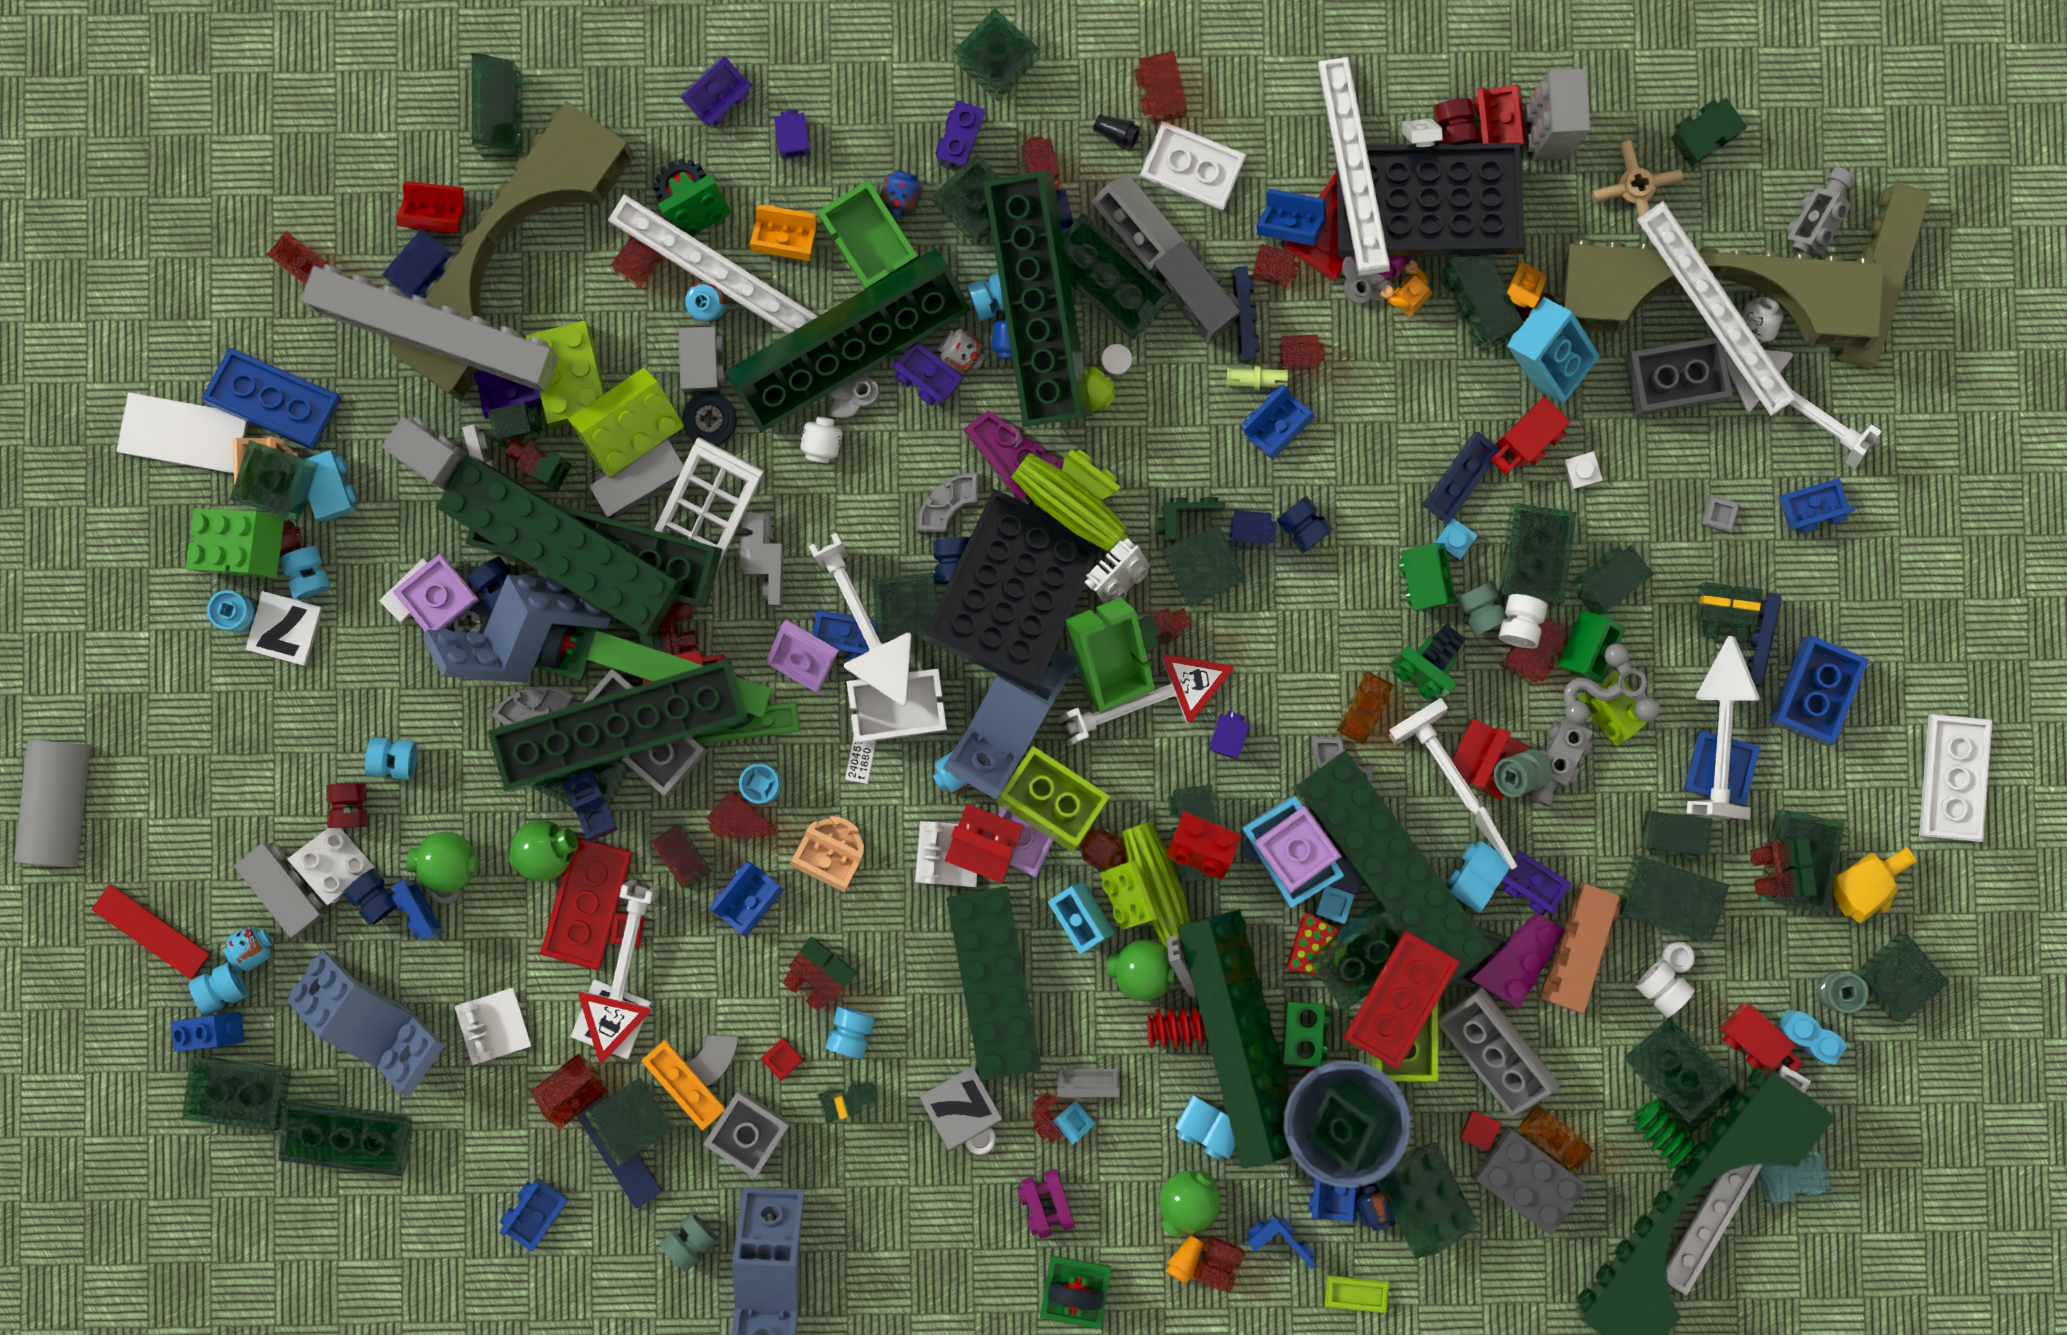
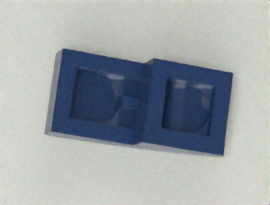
(590, 805)

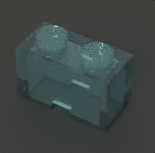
(1782, 1181)

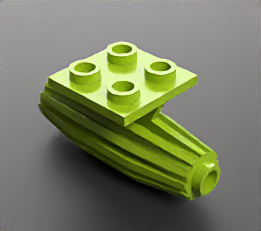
(1074, 496)
(1146, 885)

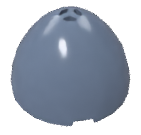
(1305, 1103)

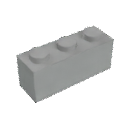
(1136, 220)
(638, 480)
(281, 889)

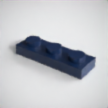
(1242, 287)
(1461, 477)
(1763, 638)

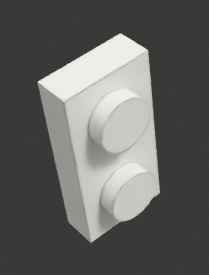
(1422, 132)
(476, 443)

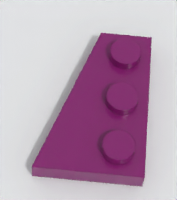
(1005, 448)
(1518, 963)

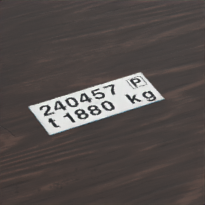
(860, 762)

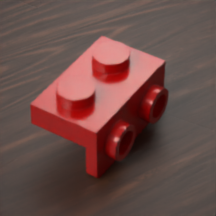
(1500, 115)
(431, 207)
(1203, 845)

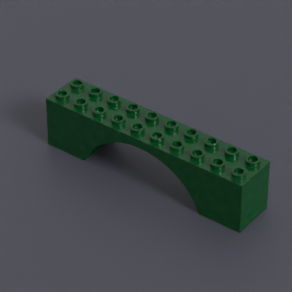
(1763, 1126)

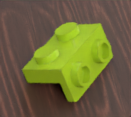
(1616, 716)

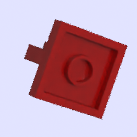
(1480, 752)
(984, 843)

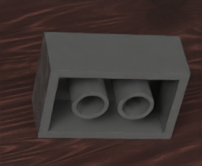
(1196, 291)
(1678, 376)
(1529, 1181)

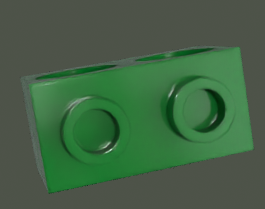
(1296, 1033)

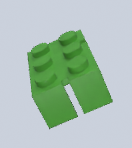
(866, 234)
(235, 543)
(1104, 655)

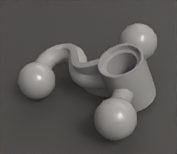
(1616, 656)

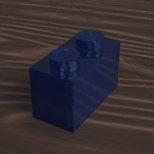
(417, 265)
(1251, 530)

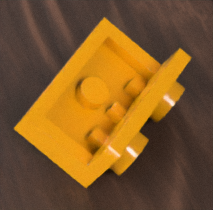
(784, 232)

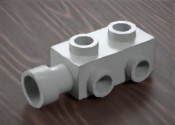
(1821, 215)
(1562, 749)

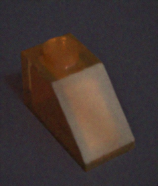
(1365, 708)
(1555, 1139)

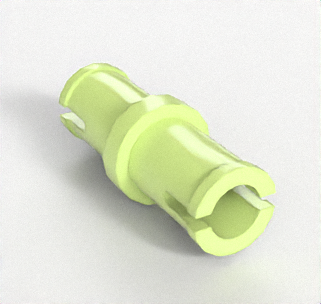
(1256, 377)

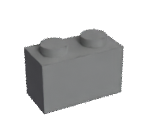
(700, 359)

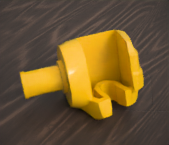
(1870, 884)

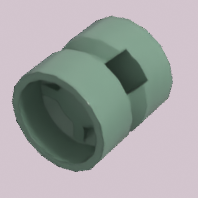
(1483, 608)
(1522, 773)
(1842, 992)
(687, 1243)

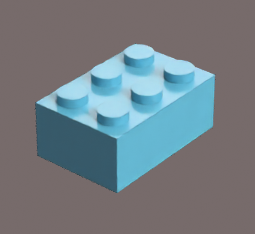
(1553, 350)
(1263, 824)

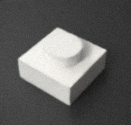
(1582, 470)

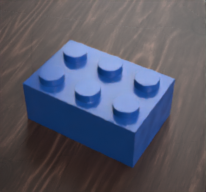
(1818, 690)

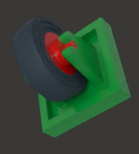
(566, 650)
(1075, 1292)

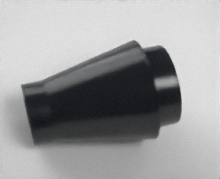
(1119, 131)

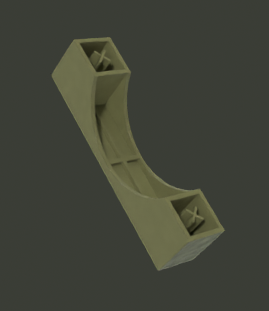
(568, 164)
(1827, 299)

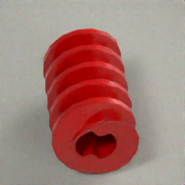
(1175, 1028)

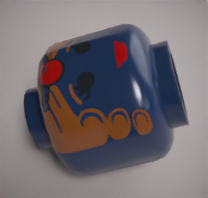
(1374, 1208)

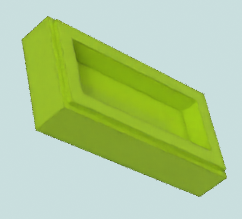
(1356, 1293)

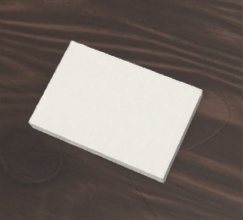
(1192, 166)

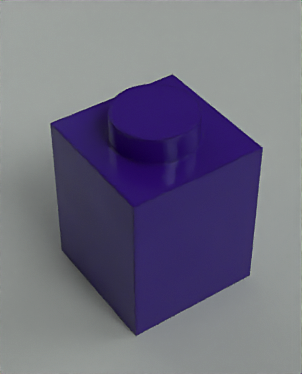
(792, 134)
(1229, 735)

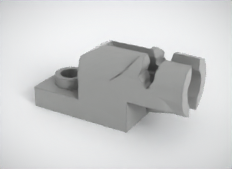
(761, 557)

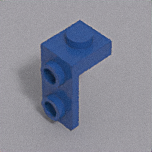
(207, 1032)
(1262, 1232)

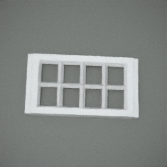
(726, 462)

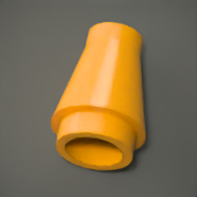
(1185, 1260)

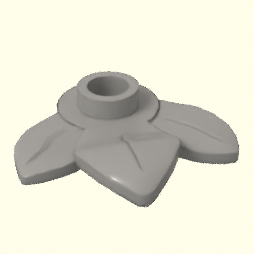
(1371, 283)
(848, 399)

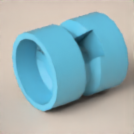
(986, 297)
(302, 562)
(231, 611)
(380, 758)
(760, 784)
(214, 990)
(850, 1032)

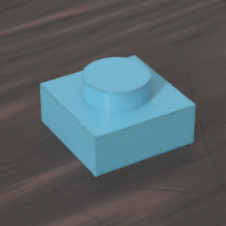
(1456, 539)
(1334, 904)
(1074, 1122)

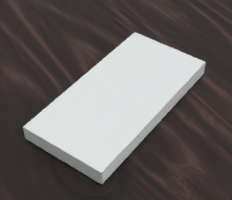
(179, 433)
(1955, 778)

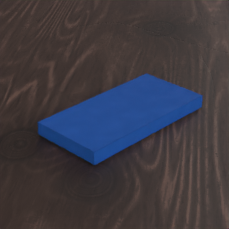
(271, 398)

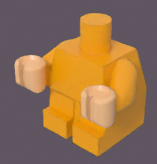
(1412, 291)

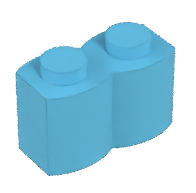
(1478, 876)
(1815, 1042)
(1208, 1126)

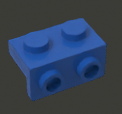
(1292, 217)
(1276, 422)
(1815, 504)
(841, 633)
(746, 898)
(1333, 1202)
(534, 1213)

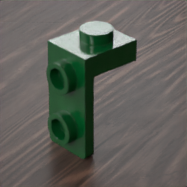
(1168, 523)

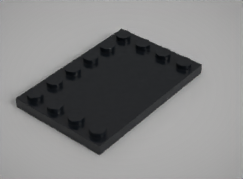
(1444, 199)
(1012, 591)

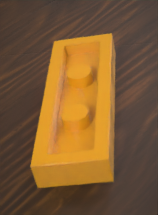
(1526, 285)
(683, 1084)

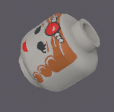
(961, 351)

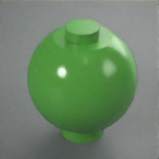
(542, 850)
(443, 862)
(1142, 970)
(1189, 1203)

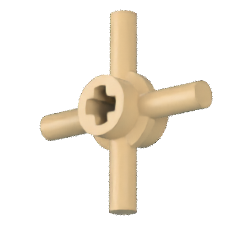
(1640, 176)

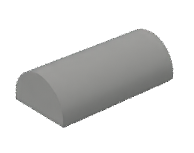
(52, 803)
(1497, 1052)

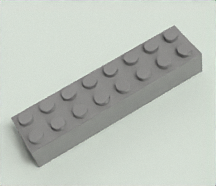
(430, 329)

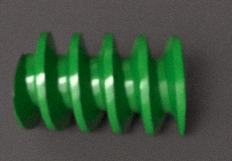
(1662, 1132)

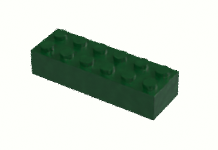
(993, 983)

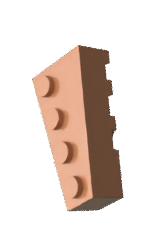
(1580, 948)

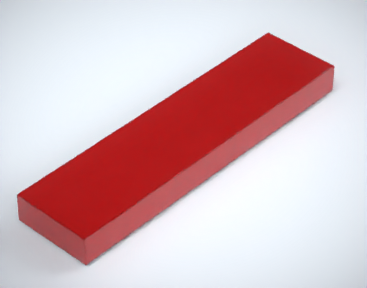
(151, 931)

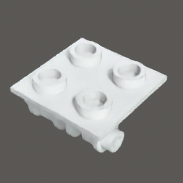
(1130, 570)
(932, 850)
(330, 864)
(492, 1026)

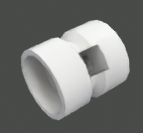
(1522, 626)
(1668, 992)

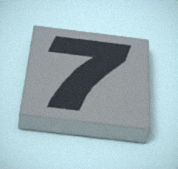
(961, 1108)

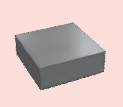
(1720, 514)

